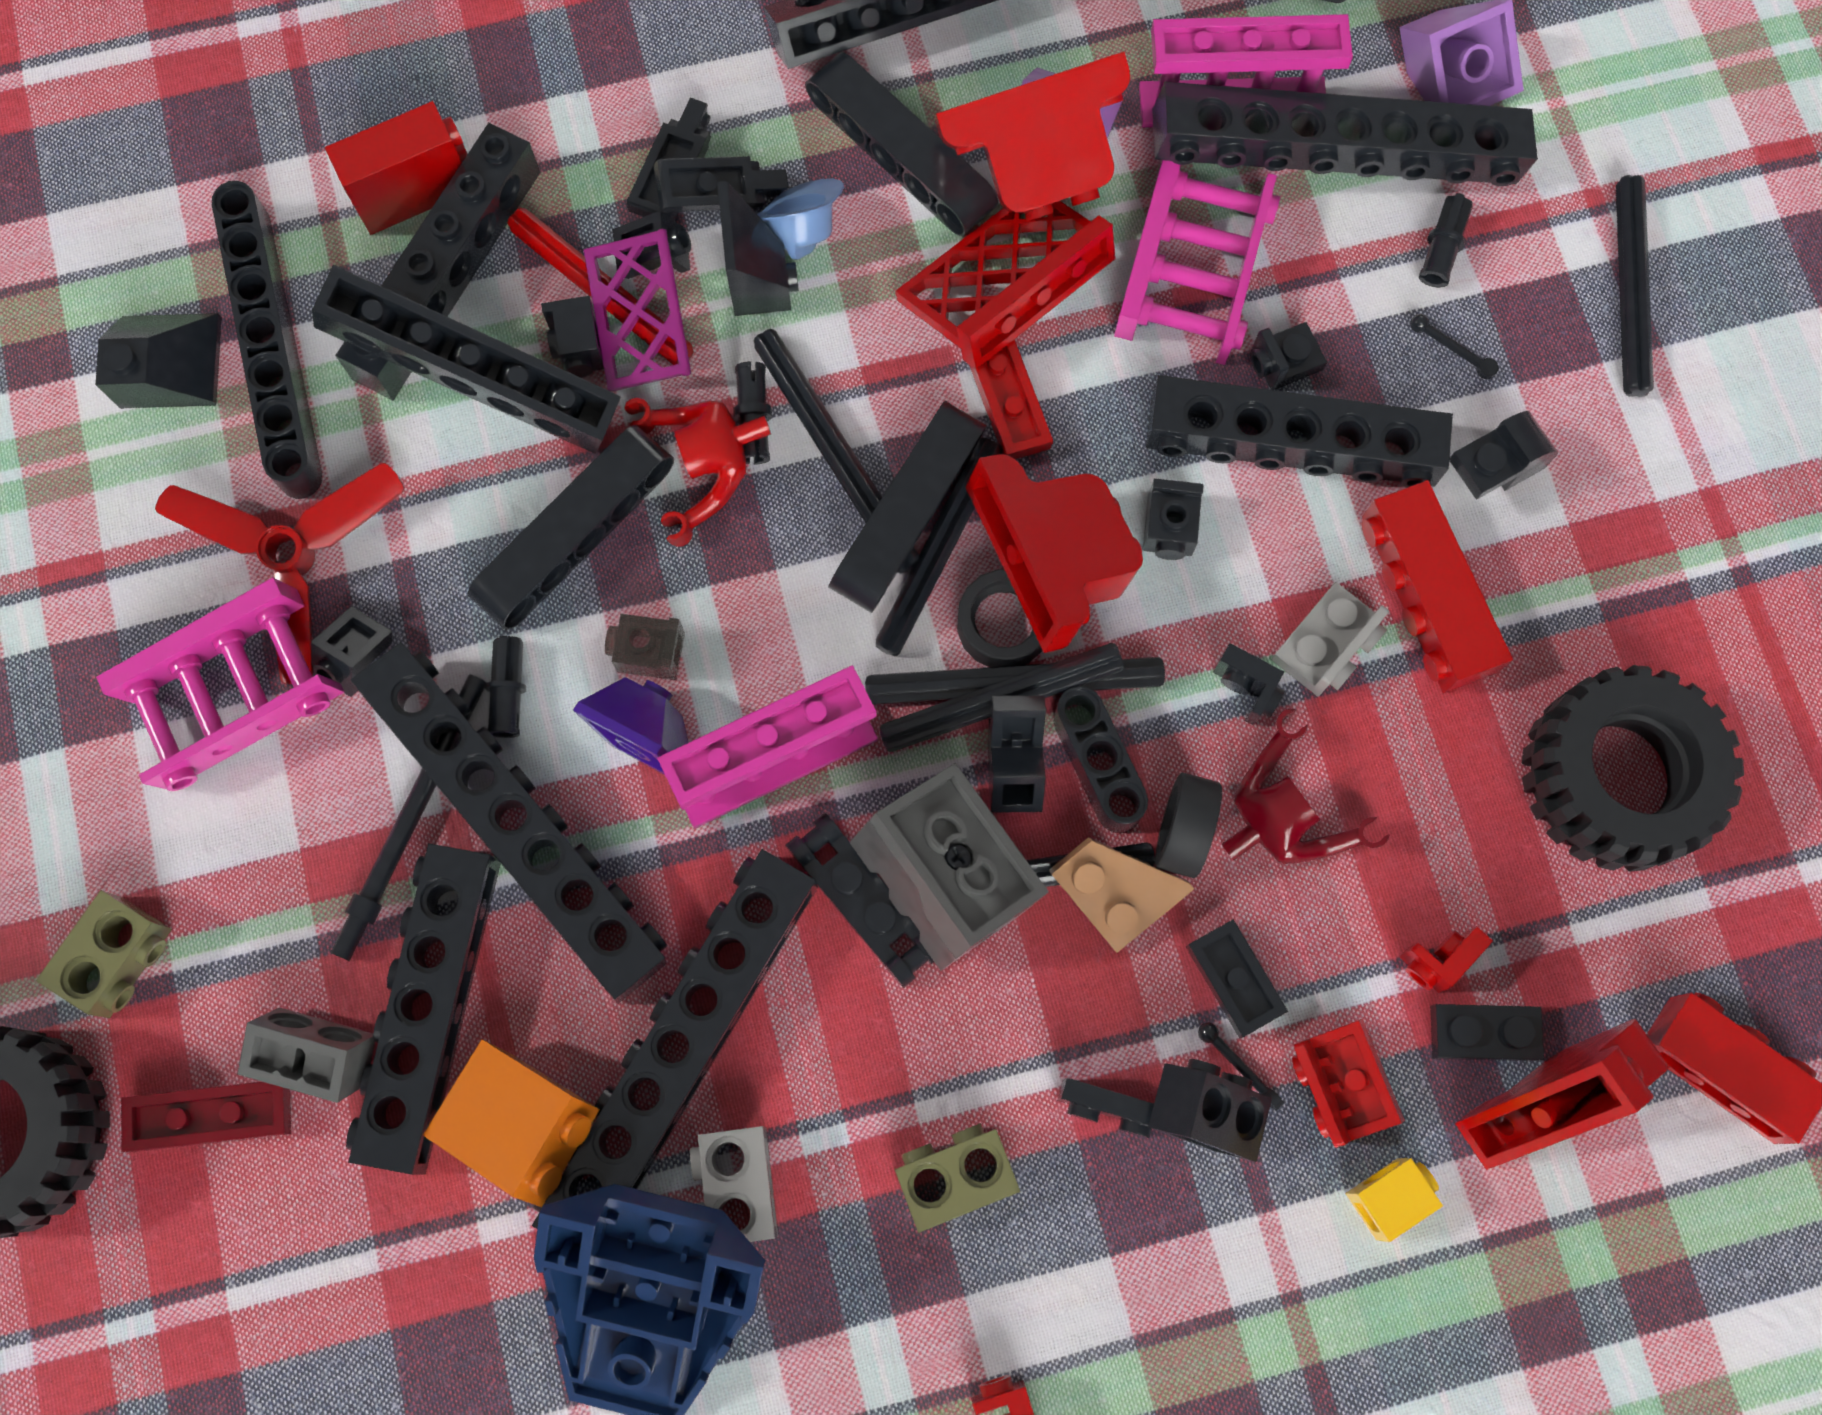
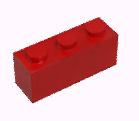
(1737, 1068)

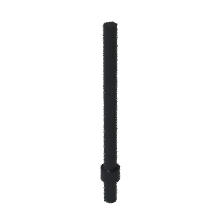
(365, 906)

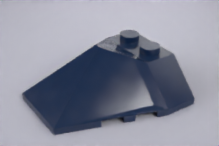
(643, 1295)

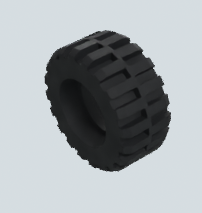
(1682, 731)
(61, 1128)

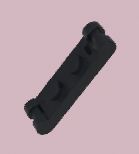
(860, 898)

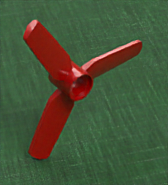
(316, 529)

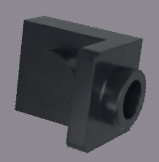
(650, 258)
(1286, 355)
(348, 647)
(1247, 674)

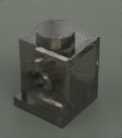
(658, 658)

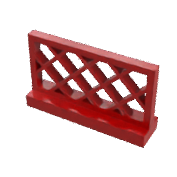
(1031, 291)

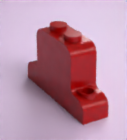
(1043, 136)
(1056, 542)
(1567, 1095)

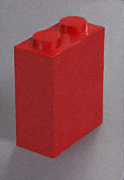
(398, 165)

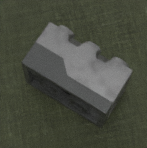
(948, 865)

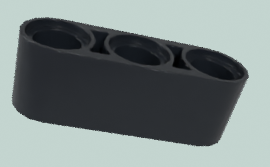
(1100, 735)

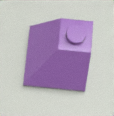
(1464, 54)

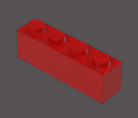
(1435, 587)

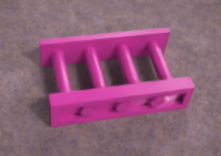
(1244, 46)
(1151, 266)
(182, 658)
(771, 747)

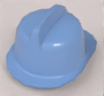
(803, 215)

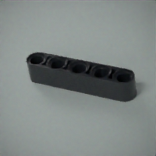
(901, 144)
(907, 507)
(570, 527)

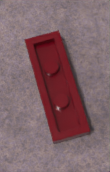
(204, 1116)

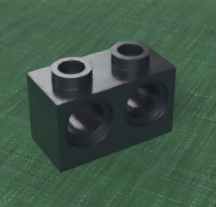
(1210, 1109)

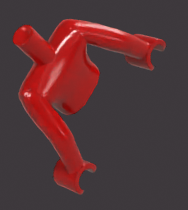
(707, 446)

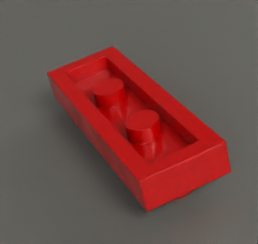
(1012, 404)

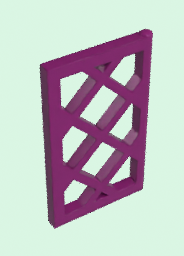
(603, 294)

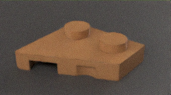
(1117, 890)

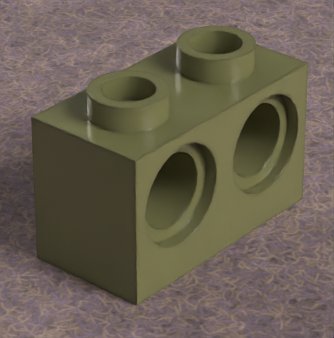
(95, 945)
(960, 1192)

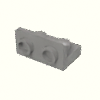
(1329, 638)

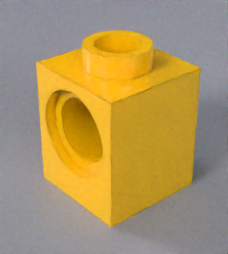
(1395, 1198)

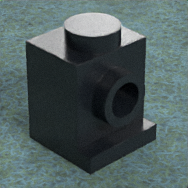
(573, 335)
(1175, 500)

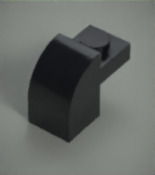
(1504, 455)
(1016, 754)

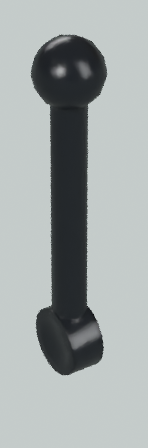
(1485, 368)
(1209, 1034)

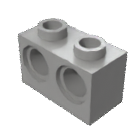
(750, 1184)

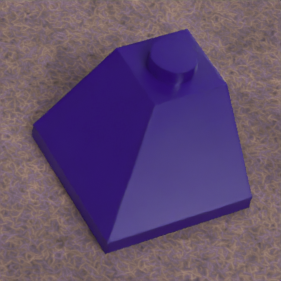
(635, 720)

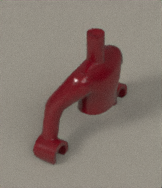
(1281, 814)

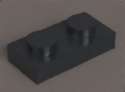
(1236, 979)
(1487, 1032)
(1090, 1101)

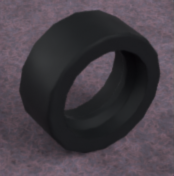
(973, 642)
(1188, 825)

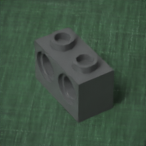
(305, 1054)

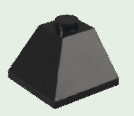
(753, 258)
(160, 360)

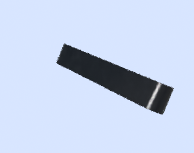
(279, 354)

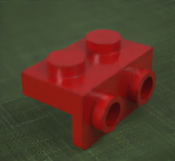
(1346, 1084)

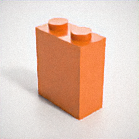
(511, 1124)

